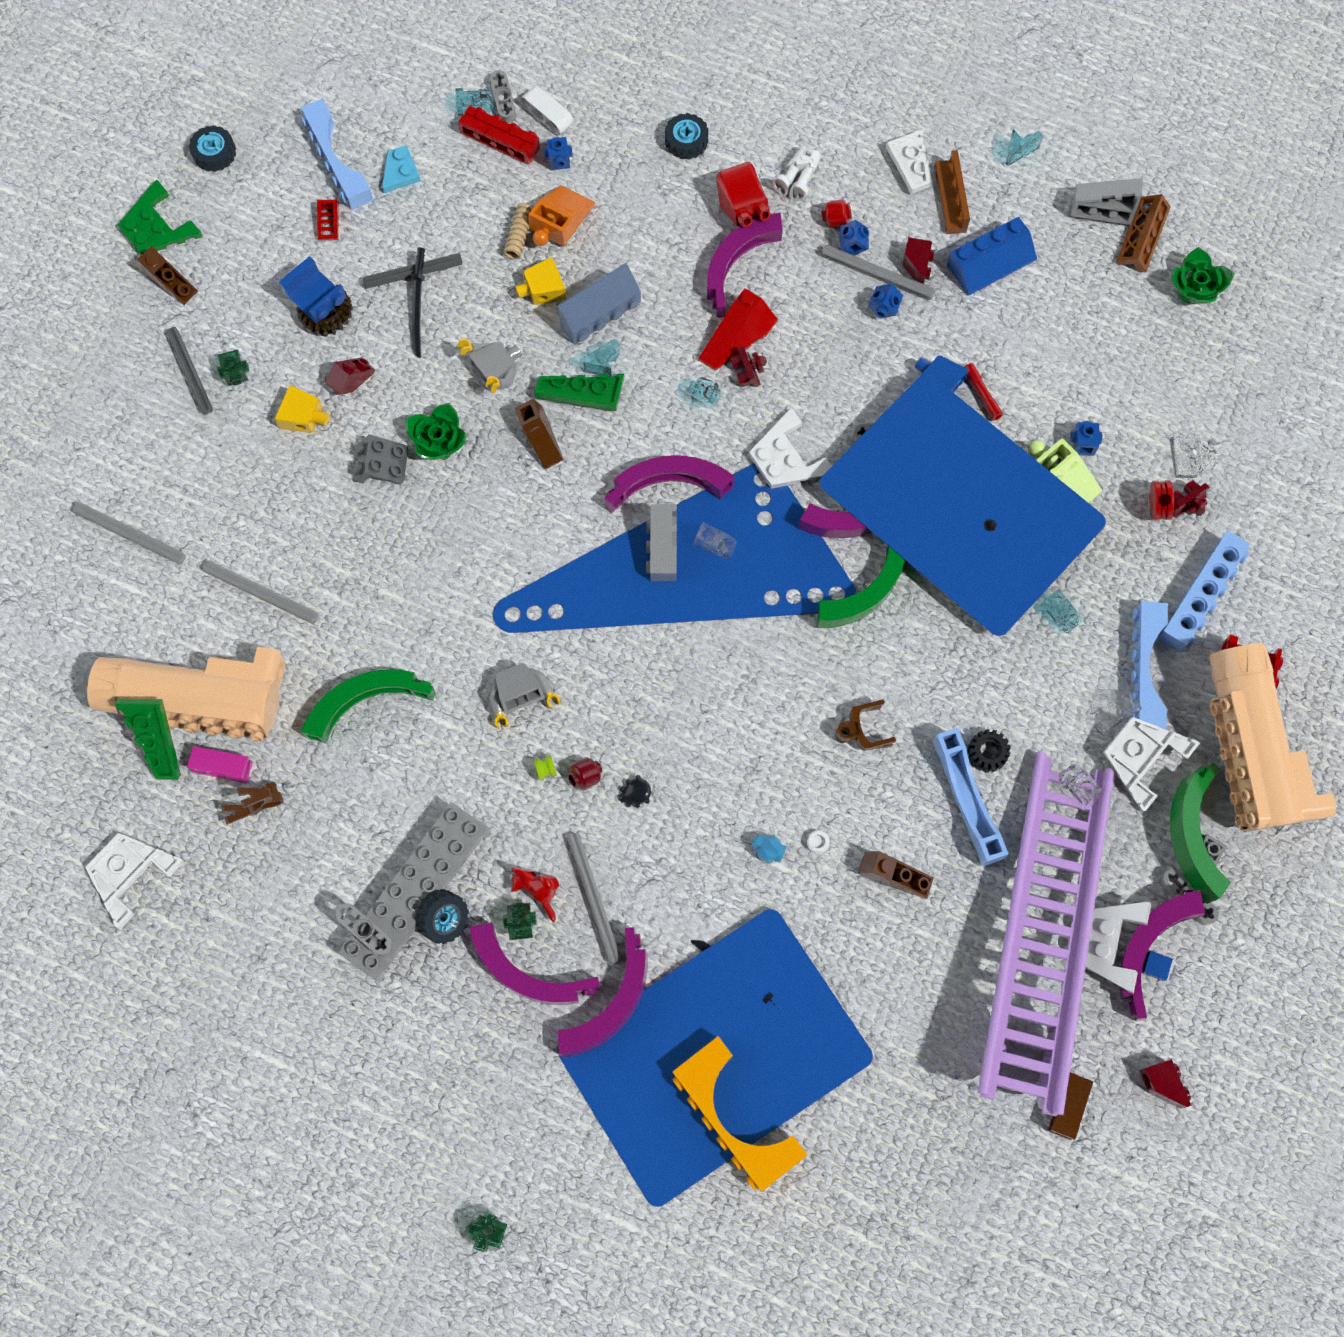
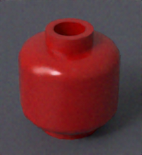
(836, 213)

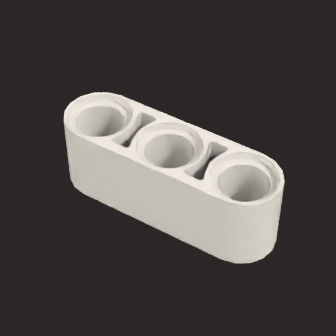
(547, 110)

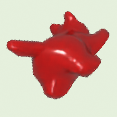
(540, 887)

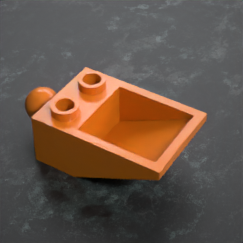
(558, 216)

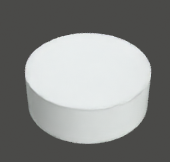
(818, 842)

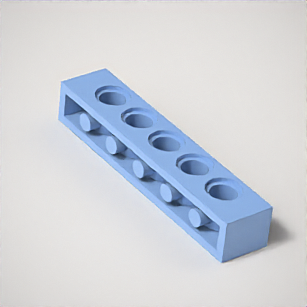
(1228, 546)

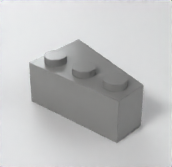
(1107, 200)
(662, 542)

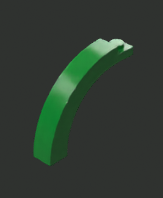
(853, 608)
(356, 689)
(1187, 836)

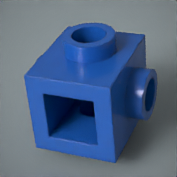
(558, 153)
(854, 238)
(885, 300)
(1086, 438)

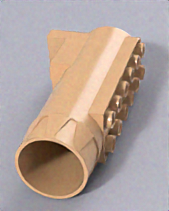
(223, 699)
(1264, 778)

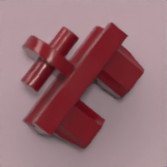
(744, 359)
(1194, 500)

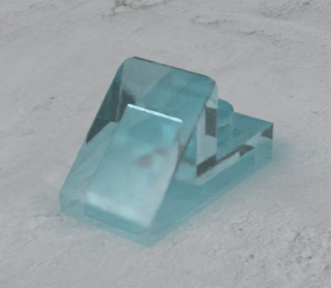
(1021, 147)
(598, 360)

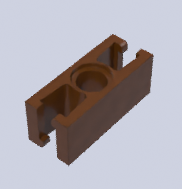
(1075, 1104)

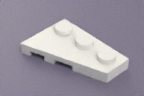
(910, 160)

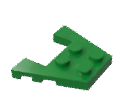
(147, 228)

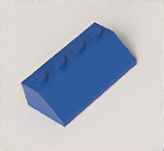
(992, 256)

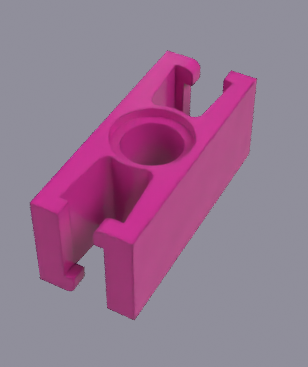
(220, 764)

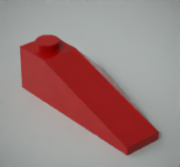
(742, 326)

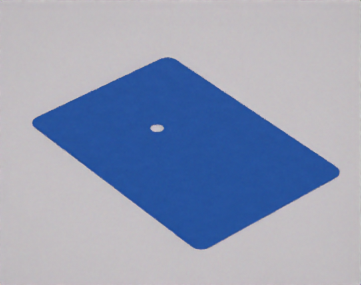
(931, 481)
(777, 1065)

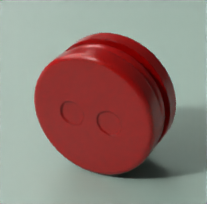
(1161, 500)

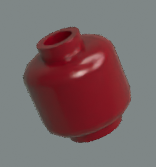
(584, 773)

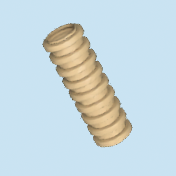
(518, 232)

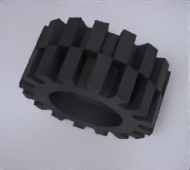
(993, 738)

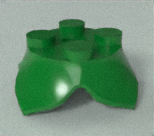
(1198, 267)
(442, 421)

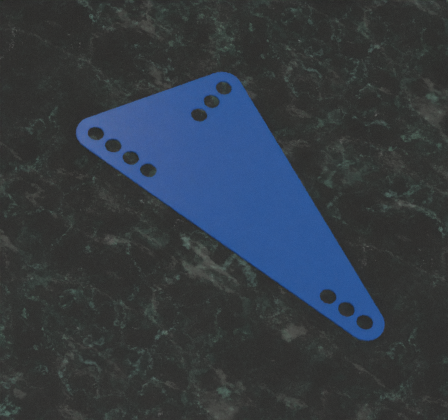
(612, 584)

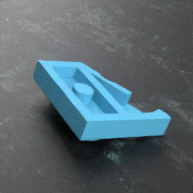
(399, 170)

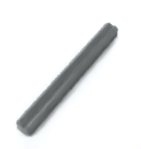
(406, 271)
(189, 370)

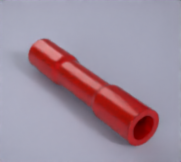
(989, 402)

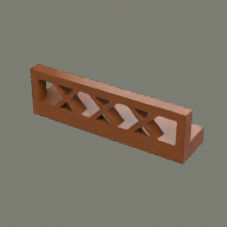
(952, 194)
(1149, 232)

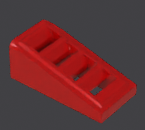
(331, 204)

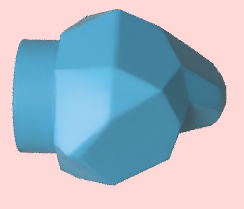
(768, 848)

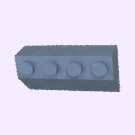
(599, 304)

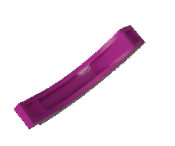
(732, 248)
(666, 469)
(831, 523)
(1160, 919)
(506, 973)
(618, 1012)

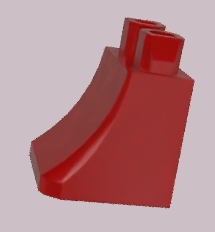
(742, 194)

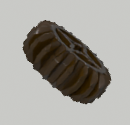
(332, 322)

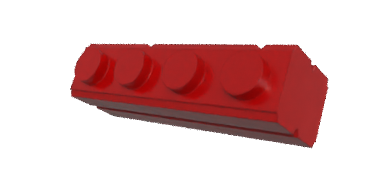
(499, 134)

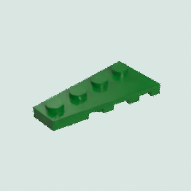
(594, 392)
(153, 734)

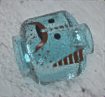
(704, 392)

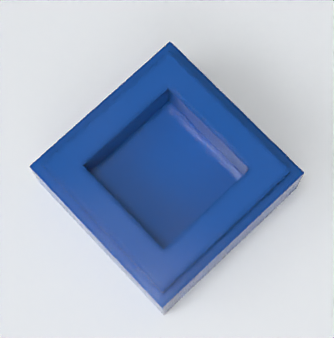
(1157, 965)

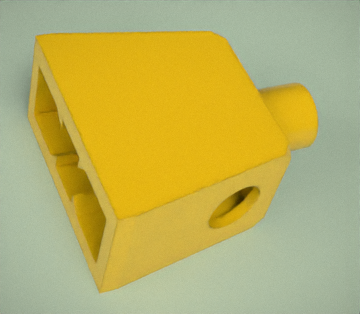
(542, 283)
(300, 411)

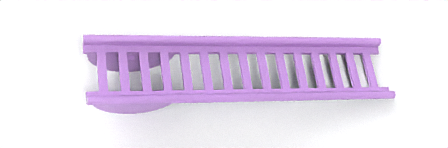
(1061, 1029)

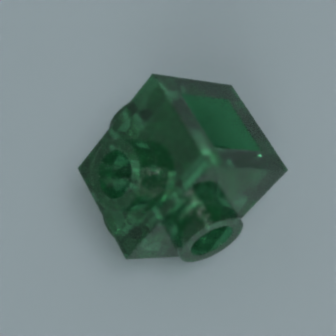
(233, 368)
(519, 921)
(494, 1229)

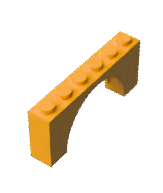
(761, 1163)

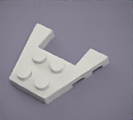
(779, 460)
(1137, 749)
(119, 866)
(1105, 938)

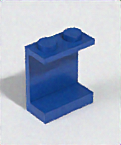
(312, 290)

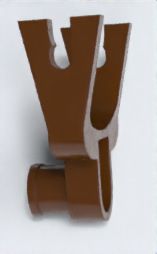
(855, 732)
(260, 799)

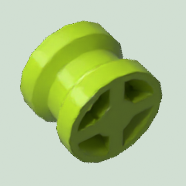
(545, 767)

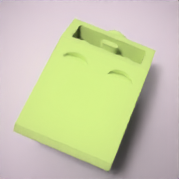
(1070, 469)

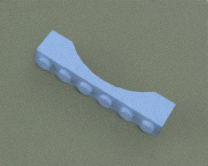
(352, 183)
(1149, 621)
(980, 826)

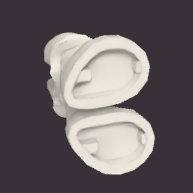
(801, 165)

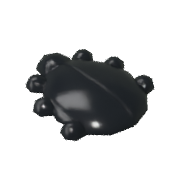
(635, 792)

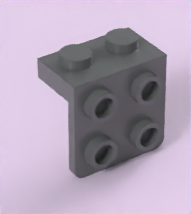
(380, 460)

